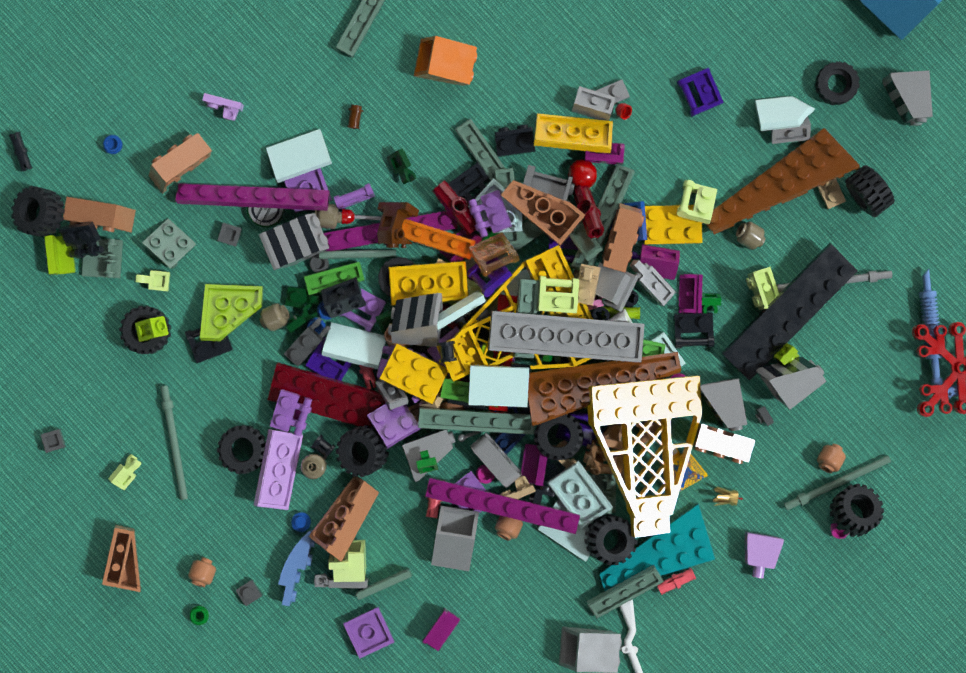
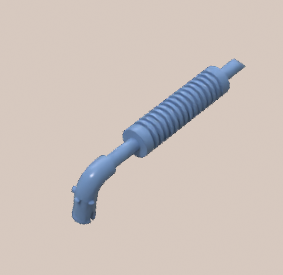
(930, 320)

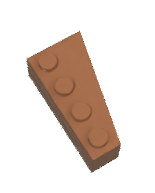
(344, 518)

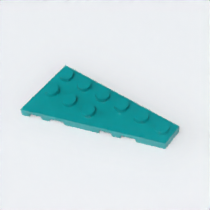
(668, 552)

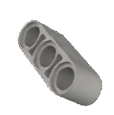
(496, 460)

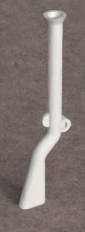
(628, 613)

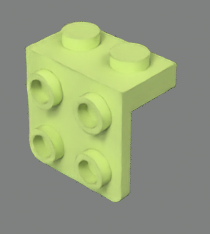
(763, 287)

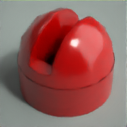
(623, 111)

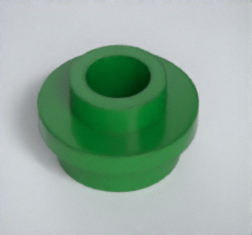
(193, 617)

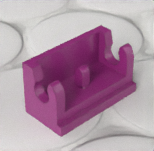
(615, 157)
(690, 293)

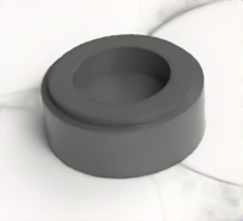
(318, 265)

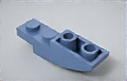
(298, 559)

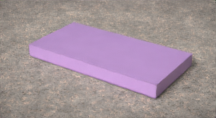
(278, 470)

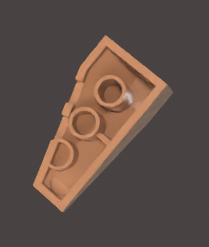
(548, 213)

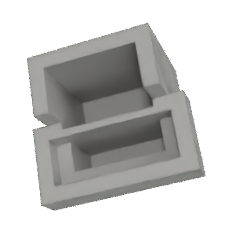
(615, 287)

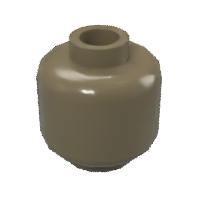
(329, 218)
(750, 235)
(274, 317)
(320, 463)

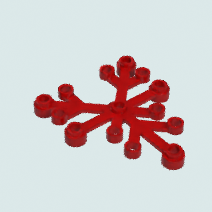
(938, 347)

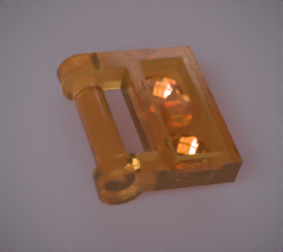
(491, 249)

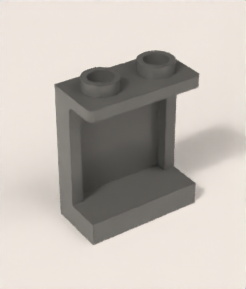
(549, 184)

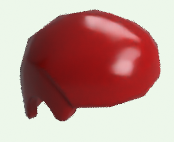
(583, 173)

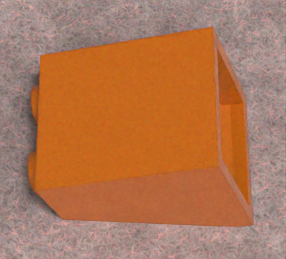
(445, 61)

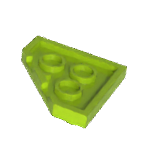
(227, 308)

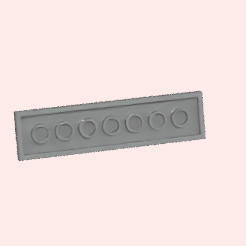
(566, 336)

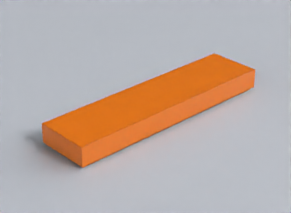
(437, 239)

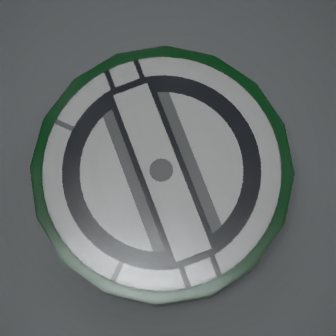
(265, 216)

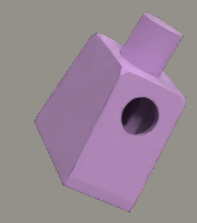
(762, 552)

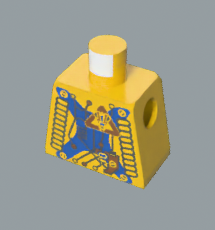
(693, 471)

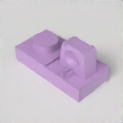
(230, 107)

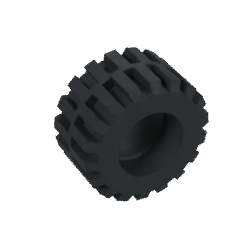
(869, 191)
(25, 211)
(129, 330)
(566, 451)
(226, 454)
(349, 456)
(866, 501)
(596, 536)

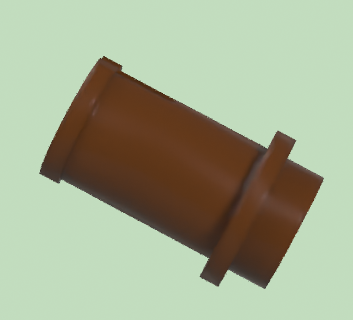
(354, 116)

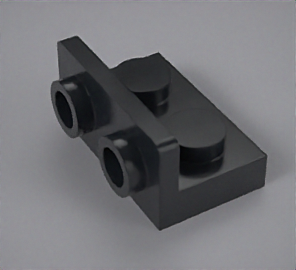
(514, 141)
(343, 297)

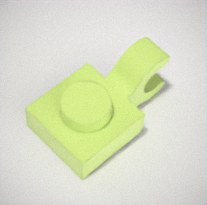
(157, 280)
(125, 474)

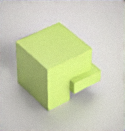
(353, 564)

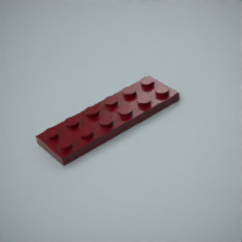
(329, 396)

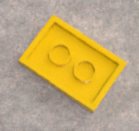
(667, 227)
(414, 374)

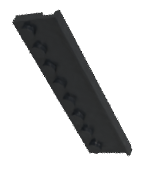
(789, 311)

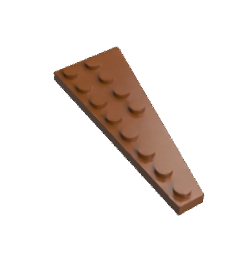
(801, 170)
(567, 389)

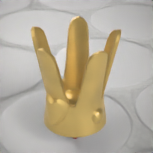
(729, 497)

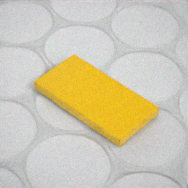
(573, 133)
(428, 279)

